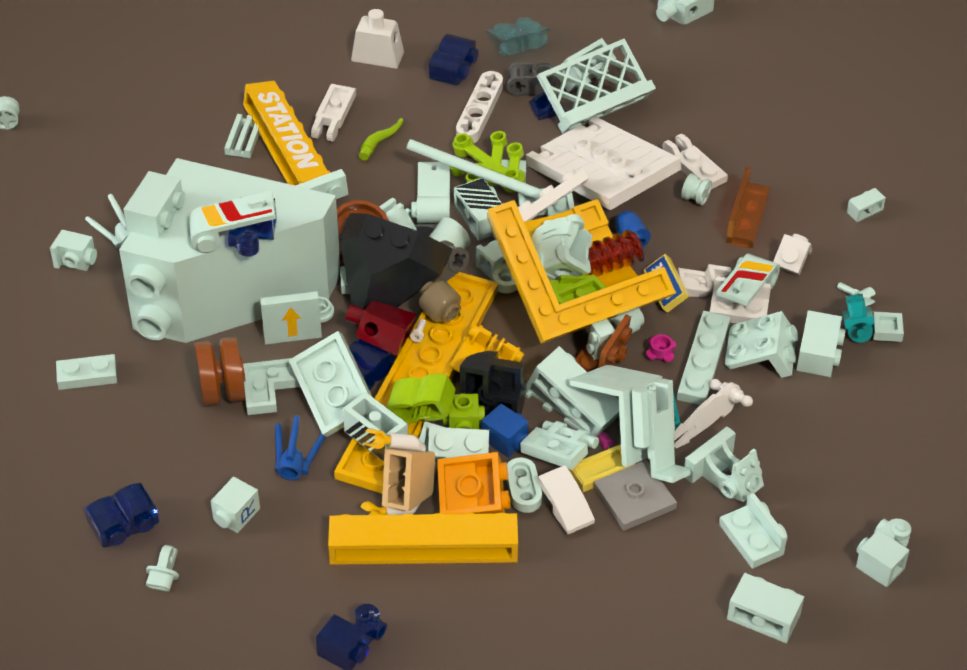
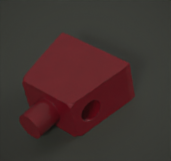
(382, 325)

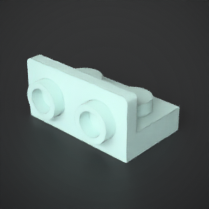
(755, 532)

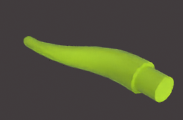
(371, 142)

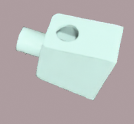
(683, 10)

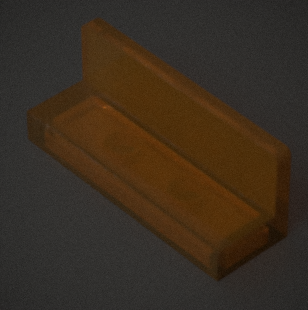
(747, 212)

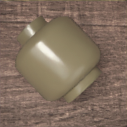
(440, 301)

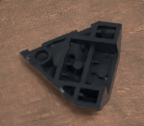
(388, 260)

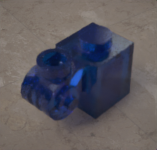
(247, 238)
(348, 643)

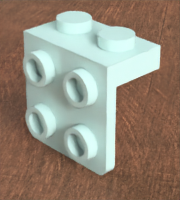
(761, 340)

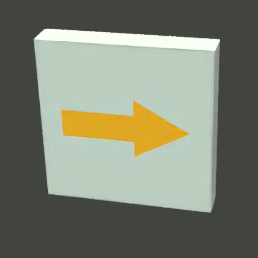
(291, 317)

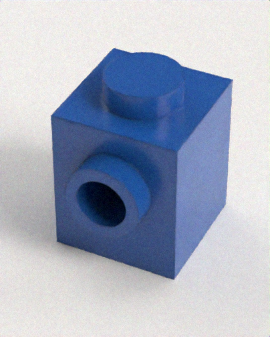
(505, 429)

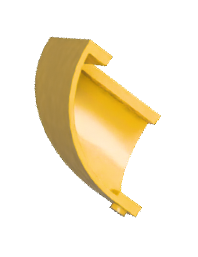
(550, 320)

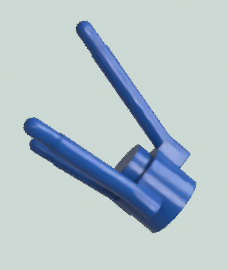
(291, 463)

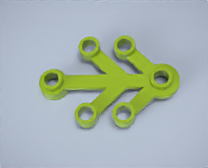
(464, 146)

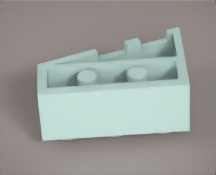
(580, 406)

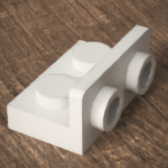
(739, 312)

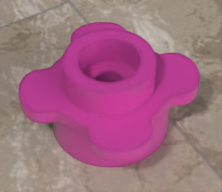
(661, 348)

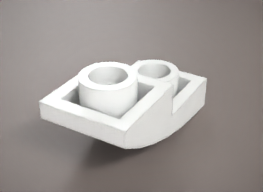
(567, 499)

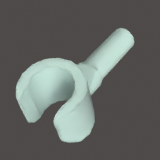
(867, 292)

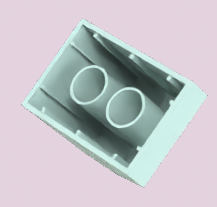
(197, 293)

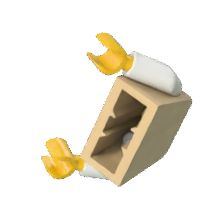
(407, 473)

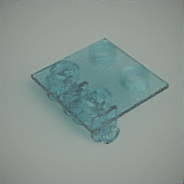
(514, 35)

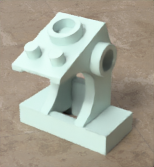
(716, 458)

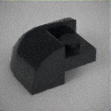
(494, 381)

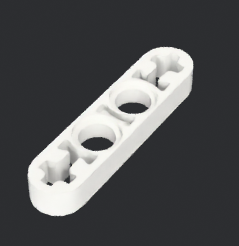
(476, 106)

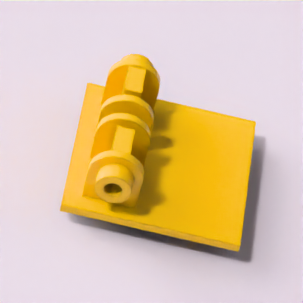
(481, 340)

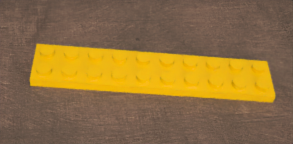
(418, 360)

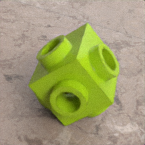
(465, 412)

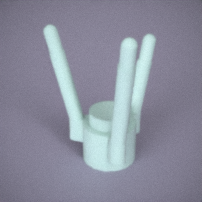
(120, 230)

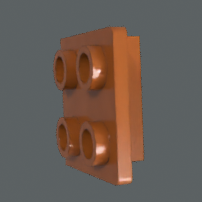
(613, 351)

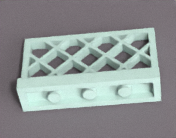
(599, 106)

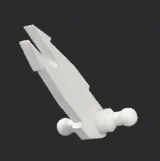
(710, 410)

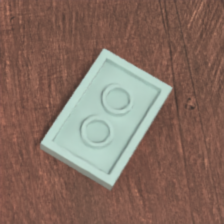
(329, 380)

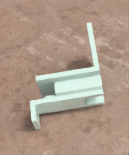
(645, 416)

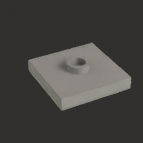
(634, 495)

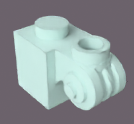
(885, 552)

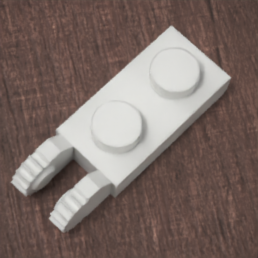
(333, 111)
(695, 161)

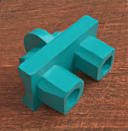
(858, 318)

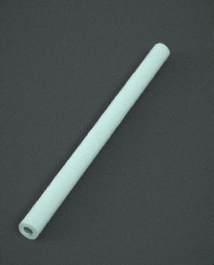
(474, 169)

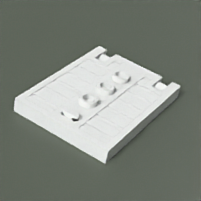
(612, 159)

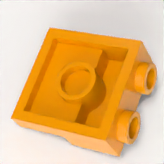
(473, 484)

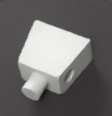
(377, 41)

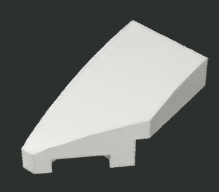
(700, 282)

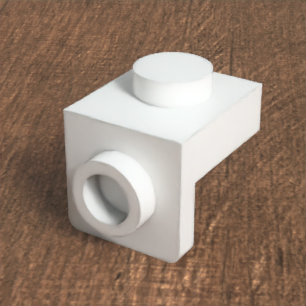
(793, 253)

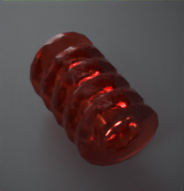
(615, 251)

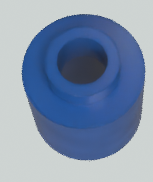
(631, 221)

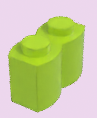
(422, 398)

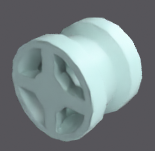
(8, 112)
(696, 189)

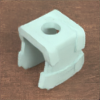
(552, 243)

